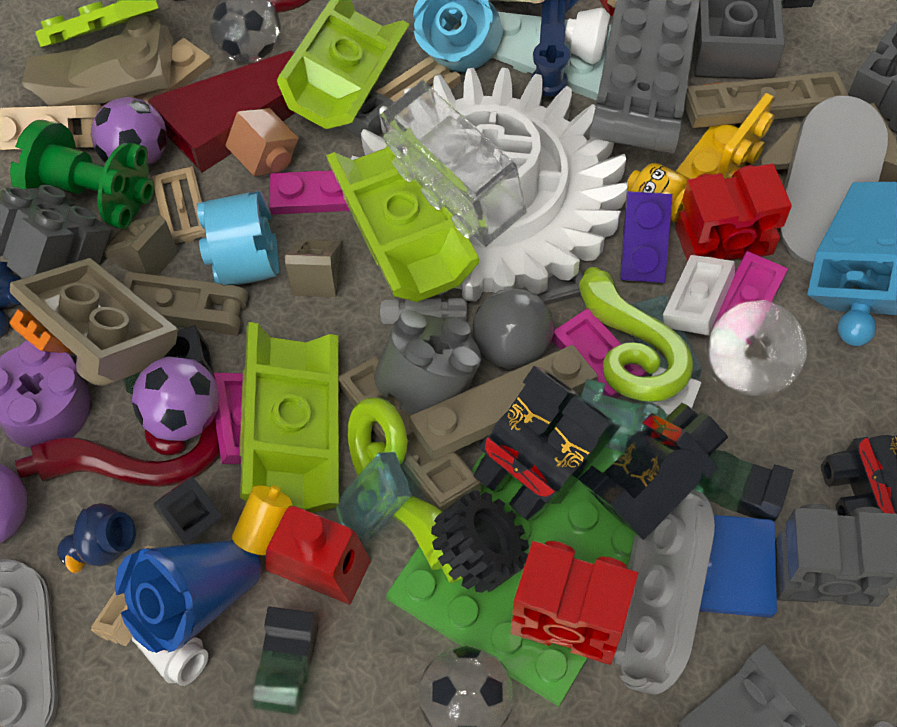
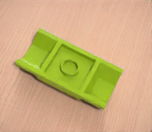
(338, 64)
(406, 235)
(291, 418)

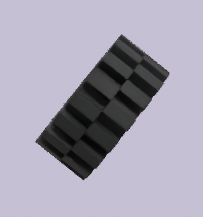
(480, 541)

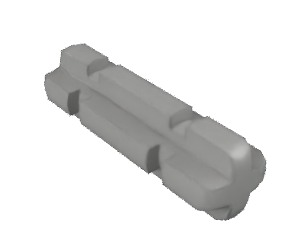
(455, 307)

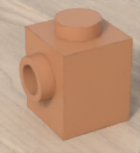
(261, 141)

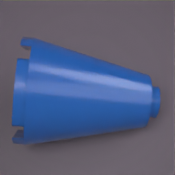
(182, 589)

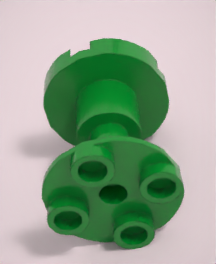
(52, 159)

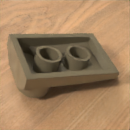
(106, 70)
(97, 320)

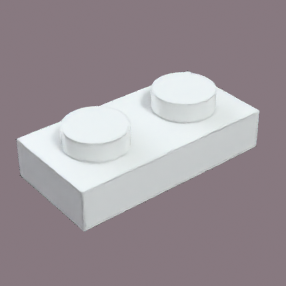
(699, 294)

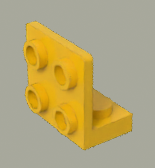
(728, 147)

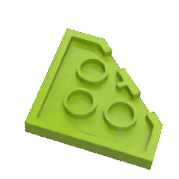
(91, 19)

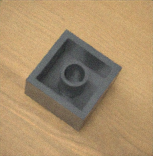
(738, 38)

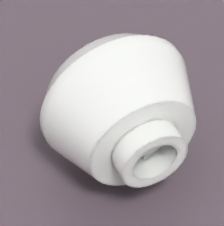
(588, 34)

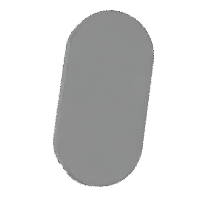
(835, 146)
(666, 596)
(26, 648)

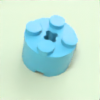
(460, 48)
(238, 239)

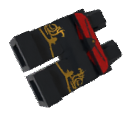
(543, 443)
(657, 468)
(870, 471)

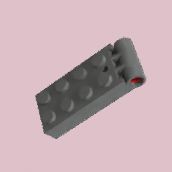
(646, 74)

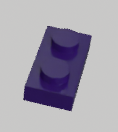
(645, 236)

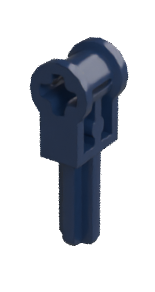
(551, 54)

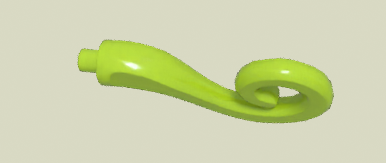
(609, 307)
(415, 512)

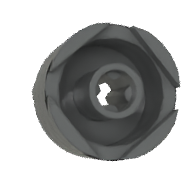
(426, 360)

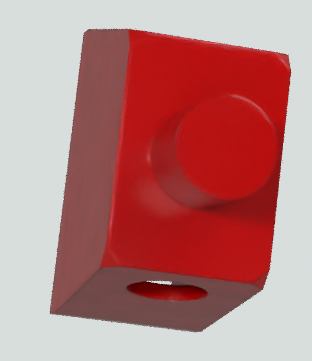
(313, 553)

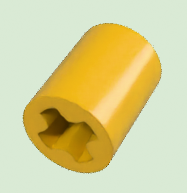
(260, 518)

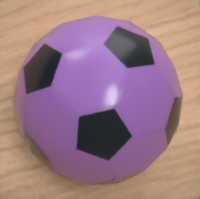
(128, 122)
(175, 398)

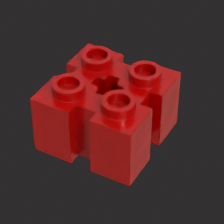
(733, 213)
(573, 601)

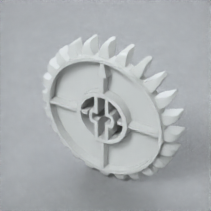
(563, 181)

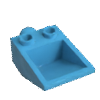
(859, 253)

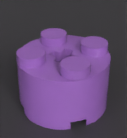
(41, 395)

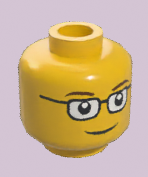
(660, 179)

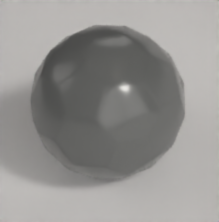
(513, 328)

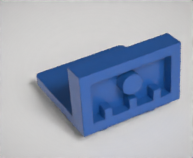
(741, 568)

